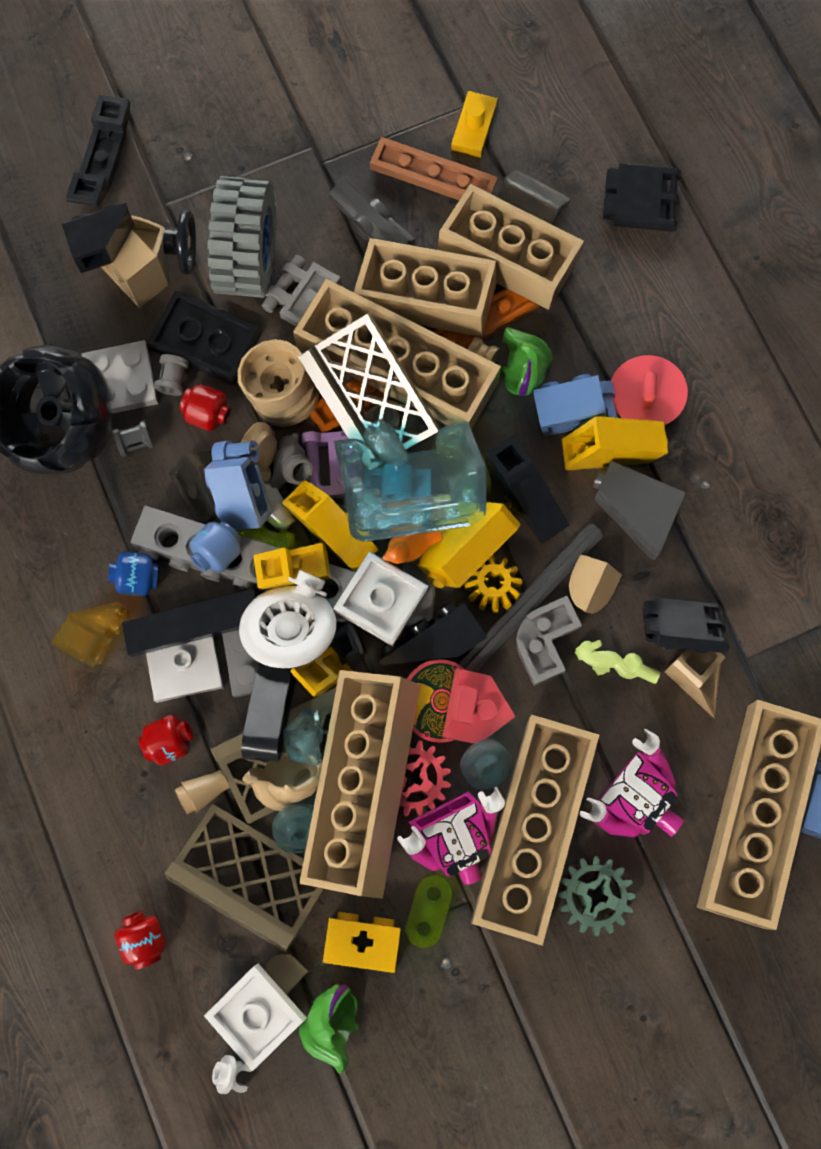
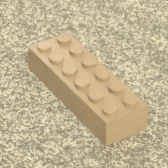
(447, 376)
(360, 784)
(761, 815)
(535, 830)

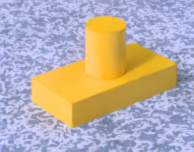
(474, 124)

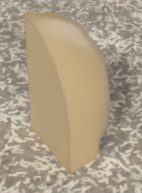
(592, 583)

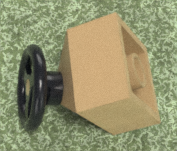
(143, 259)

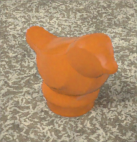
(410, 547)

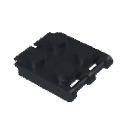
(639, 197)
(685, 625)

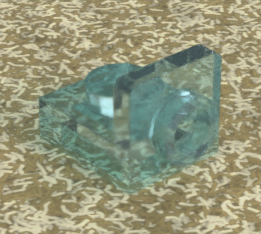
(303, 738)

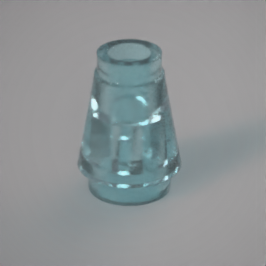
(386, 444)

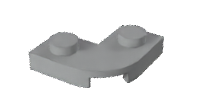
(536, 638)

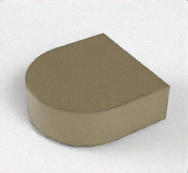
(285, 971)

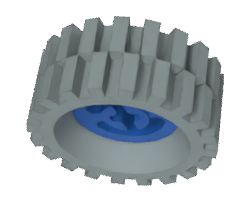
(242, 236)

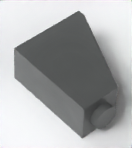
(638, 505)

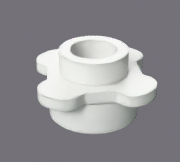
(308, 584)

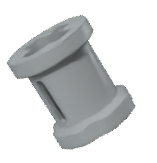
(171, 375)

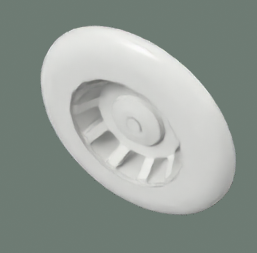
(289, 635)

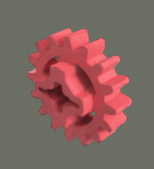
(427, 787)

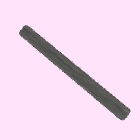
(531, 598)

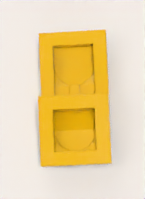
(278, 565)
(320, 673)

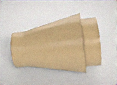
(200, 791)

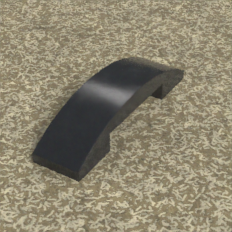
(103, 152)

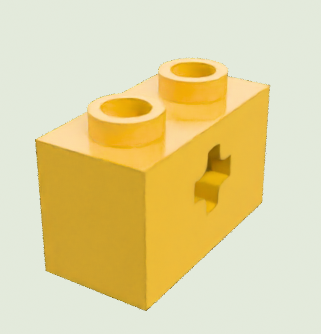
(342, 951)

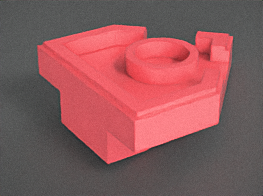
(475, 708)

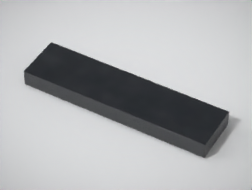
(186, 623)

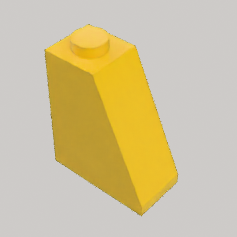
(614, 440)
(328, 524)
(467, 548)

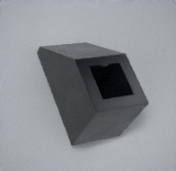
(98, 236)

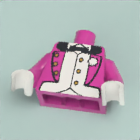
(639, 795)
(455, 835)

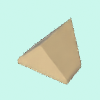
(698, 676)

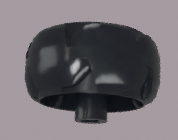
(83, 417)

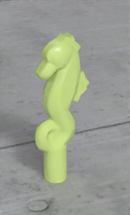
(602, 661)

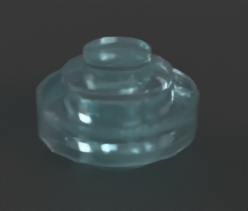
(486, 764)
(292, 827)

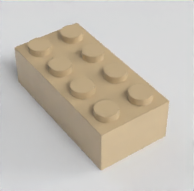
(528, 252)
(429, 285)

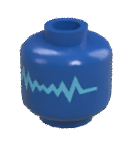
(133, 574)

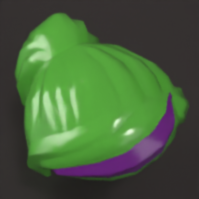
(526, 363)
(330, 1025)

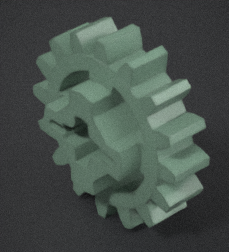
(609, 902)

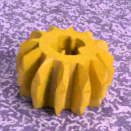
(490, 595)

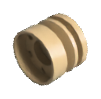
(277, 383)

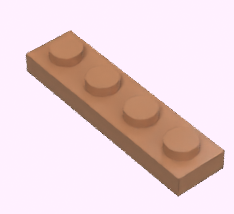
(428, 170)

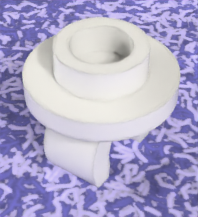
(225, 1075)

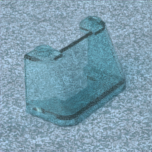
(425, 495)

